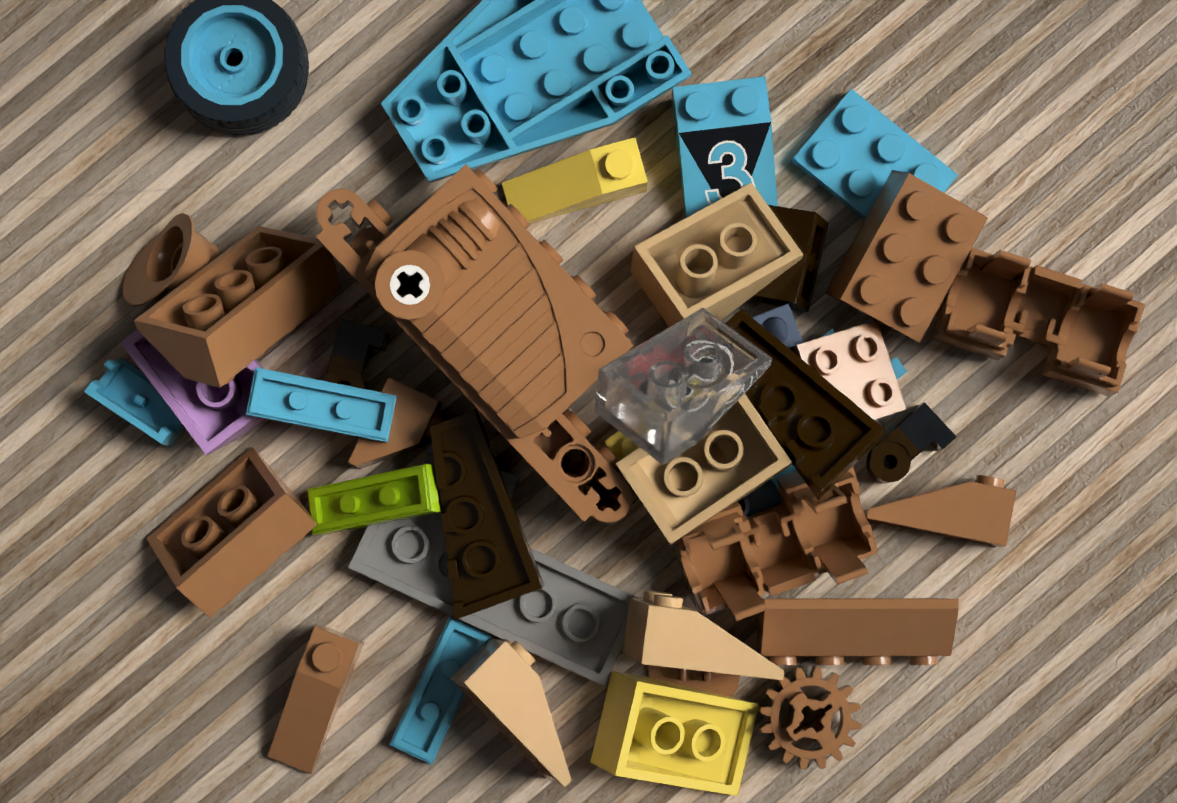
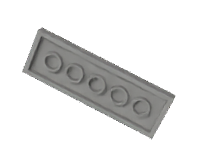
(567, 621)

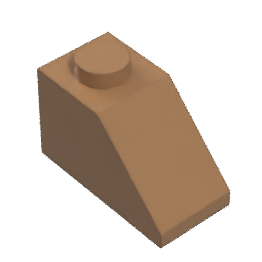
(409, 428)

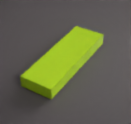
(374, 499)

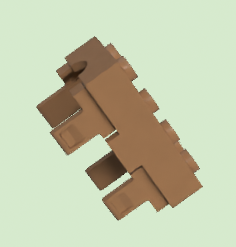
(1008, 299)
(776, 550)

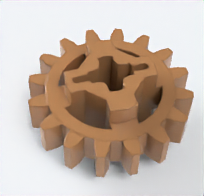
(797, 700)

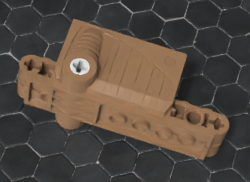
(494, 322)

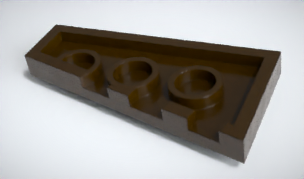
(806, 413)
(482, 531)

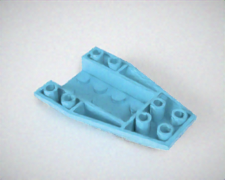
(530, 78)

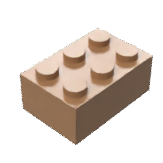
(906, 255)

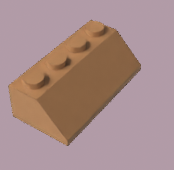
(240, 304)
(857, 628)

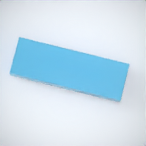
(321, 405)
(436, 695)

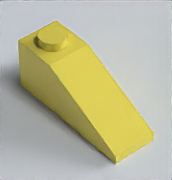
(579, 182)

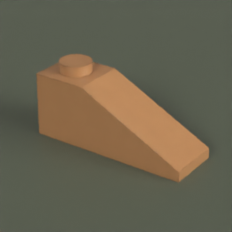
(965, 512)
(314, 697)

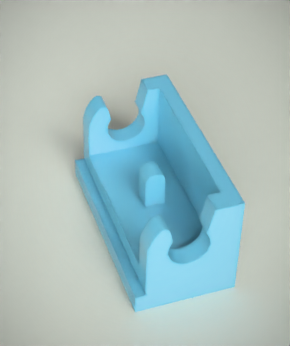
(136, 400)

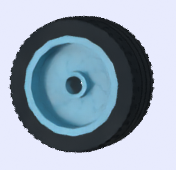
(244, 96)

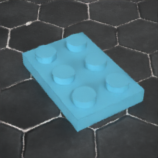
(859, 150)

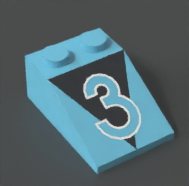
(723, 140)

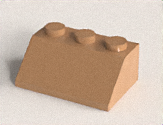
(230, 533)

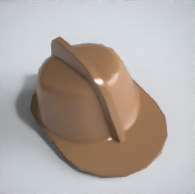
(167, 261)

